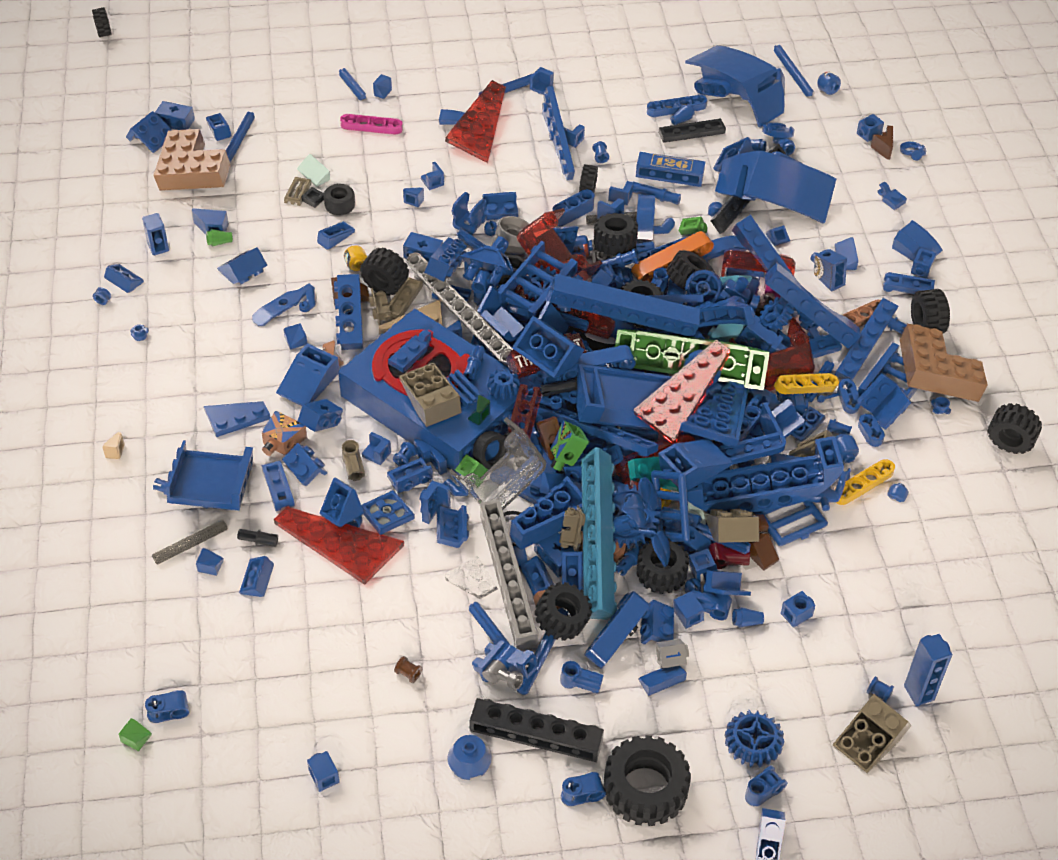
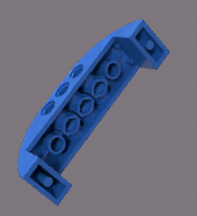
(772, 483)

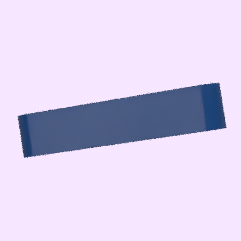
(615, 357)

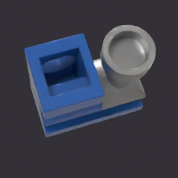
(504, 658)

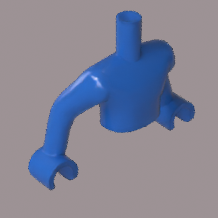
(832, 496)

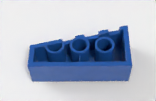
(546, 515)

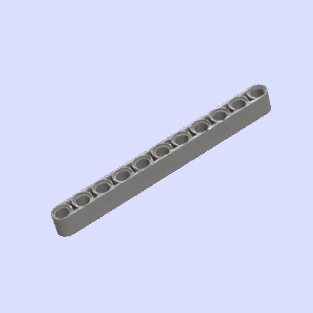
(461, 309)

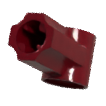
(726, 556)

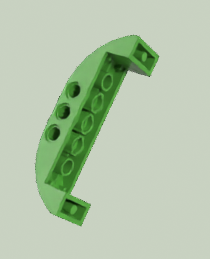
(669, 351)

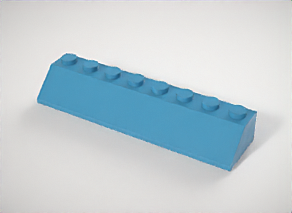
(598, 533)

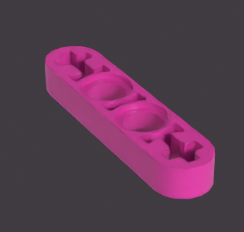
(389, 126)

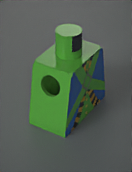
(568, 445)

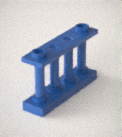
(538, 252)
(884, 366)

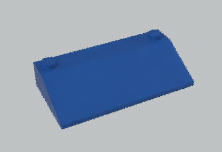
(611, 394)

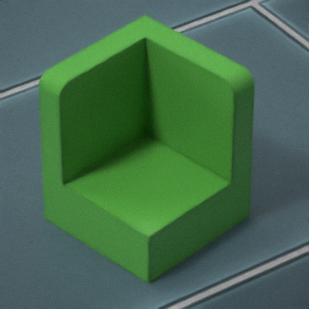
(469, 465)

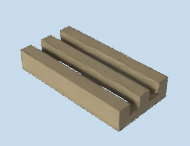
(295, 199)

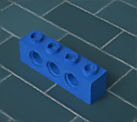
(351, 284)

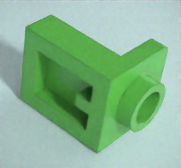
(692, 226)

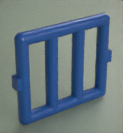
(683, 516)
(802, 533)

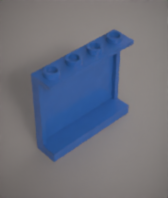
(208, 478)

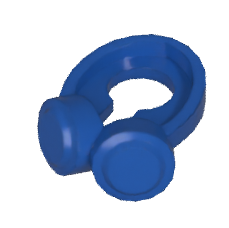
(917, 153)

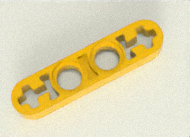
(787, 383)
(865, 483)

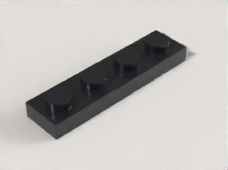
(692, 130)

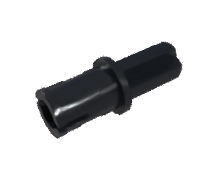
(258, 537)

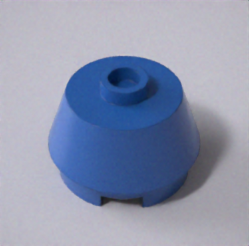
(469, 757)

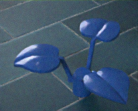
(636, 516)

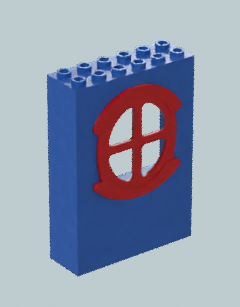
(375, 391)

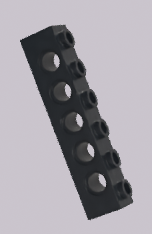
(544, 738)

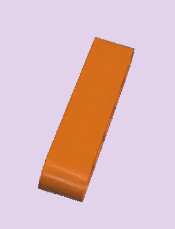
(697, 243)

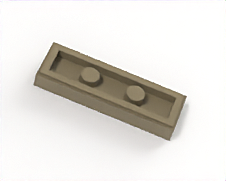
(404, 297)

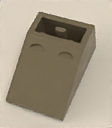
(431, 394)
(733, 526)
(872, 733)

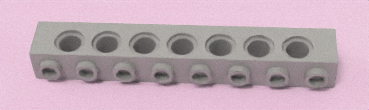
(508, 575)

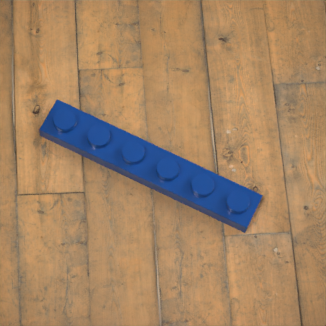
(869, 336)

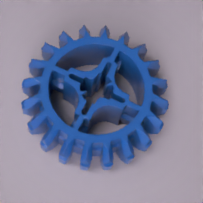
(741, 741)

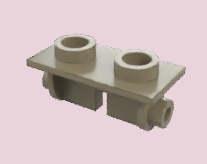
(380, 311)
(574, 520)

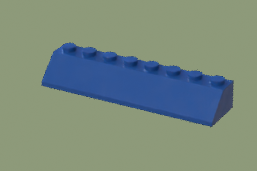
(624, 305)

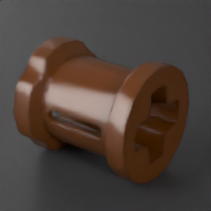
(408, 669)

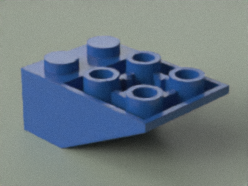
(308, 375)
(695, 459)

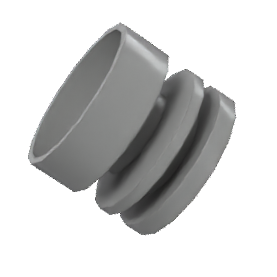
(509, 228)

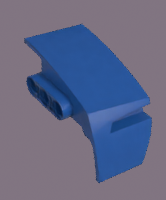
(742, 74)
(778, 181)

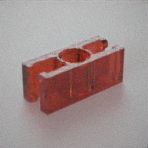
(522, 404)

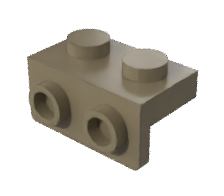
(807, 447)

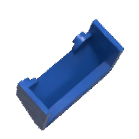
(549, 313)
(769, 444)

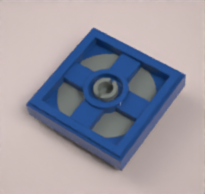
(387, 512)

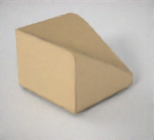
(114, 447)

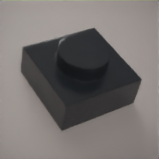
(313, 197)

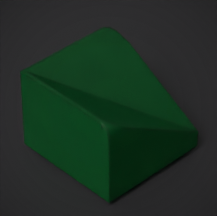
(481, 411)

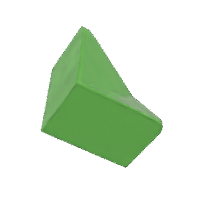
(134, 734)

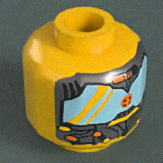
(354, 257)

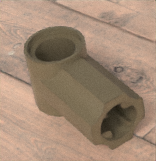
(352, 460)

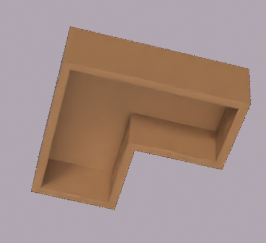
(187, 165)
(934, 370)

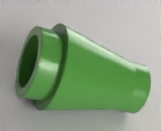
(217, 237)

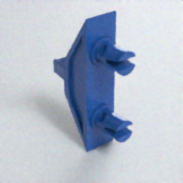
(489, 258)

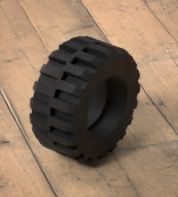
(640, 805)

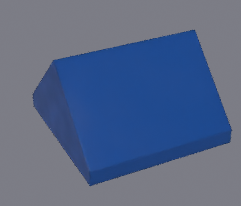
(341, 503)

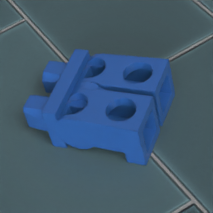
(760, 337)

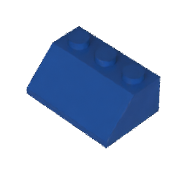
(547, 347)

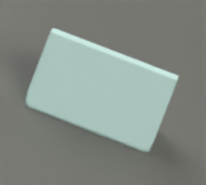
(314, 170)

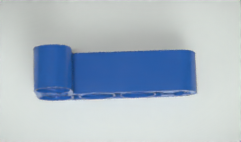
(629, 612)

